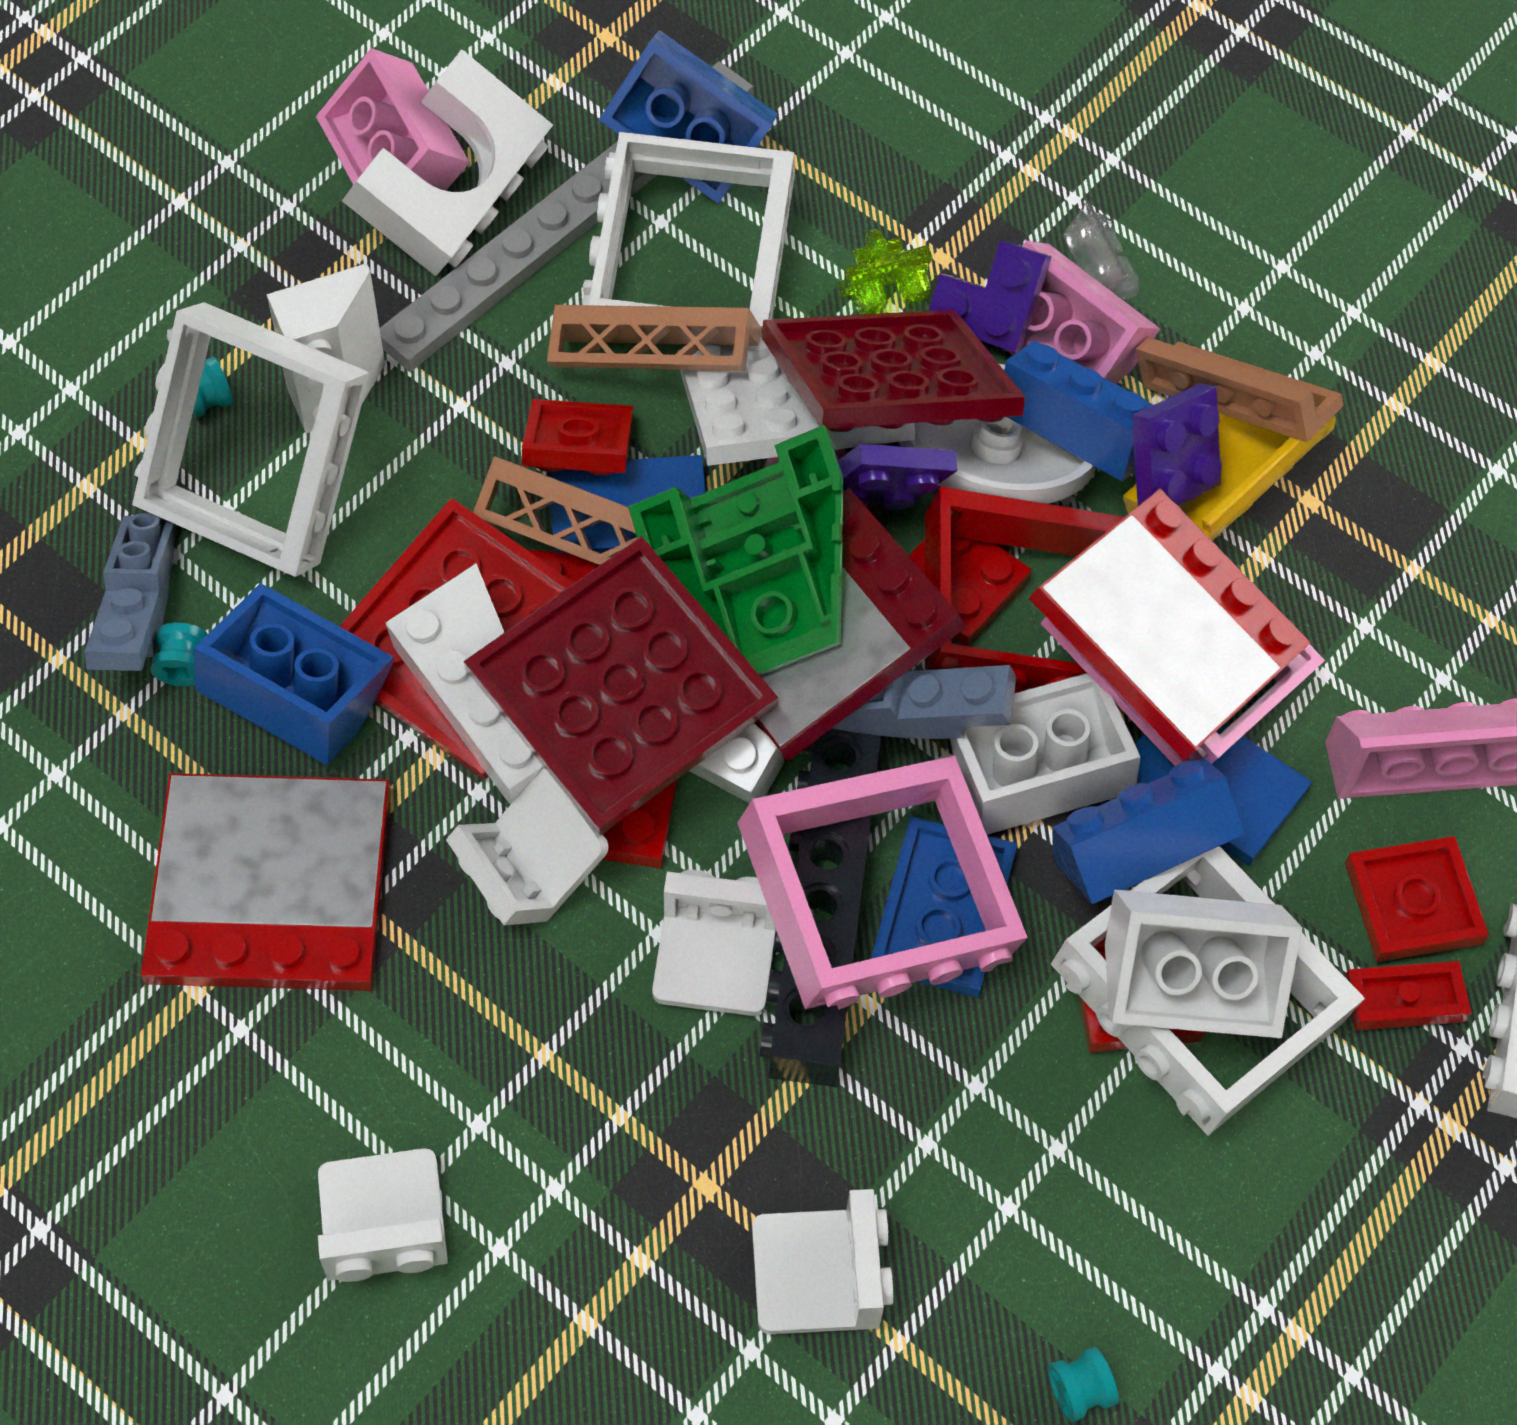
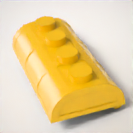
(1250, 465)

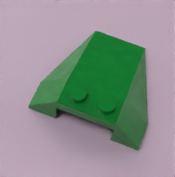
(761, 551)

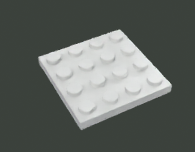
(754, 409)

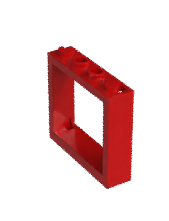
(1013, 524)

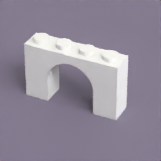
(436, 222)

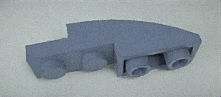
(135, 594)
(937, 703)

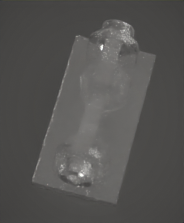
(1098, 251)

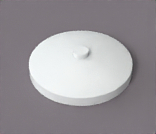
(1005, 460)

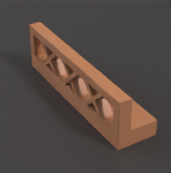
(649, 327)
(1242, 388)
(561, 493)

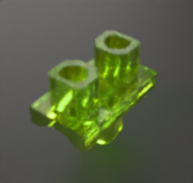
(867, 279)

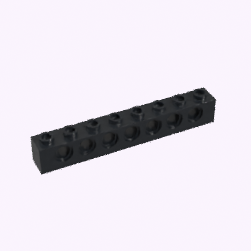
(814, 1051)

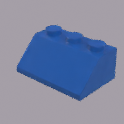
(686, 99)
(1076, 408)
(291, 673)
(1146, 830)

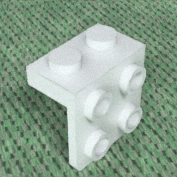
(530, 854)
(714, 944)
(381, 1215)
(822, 1268)

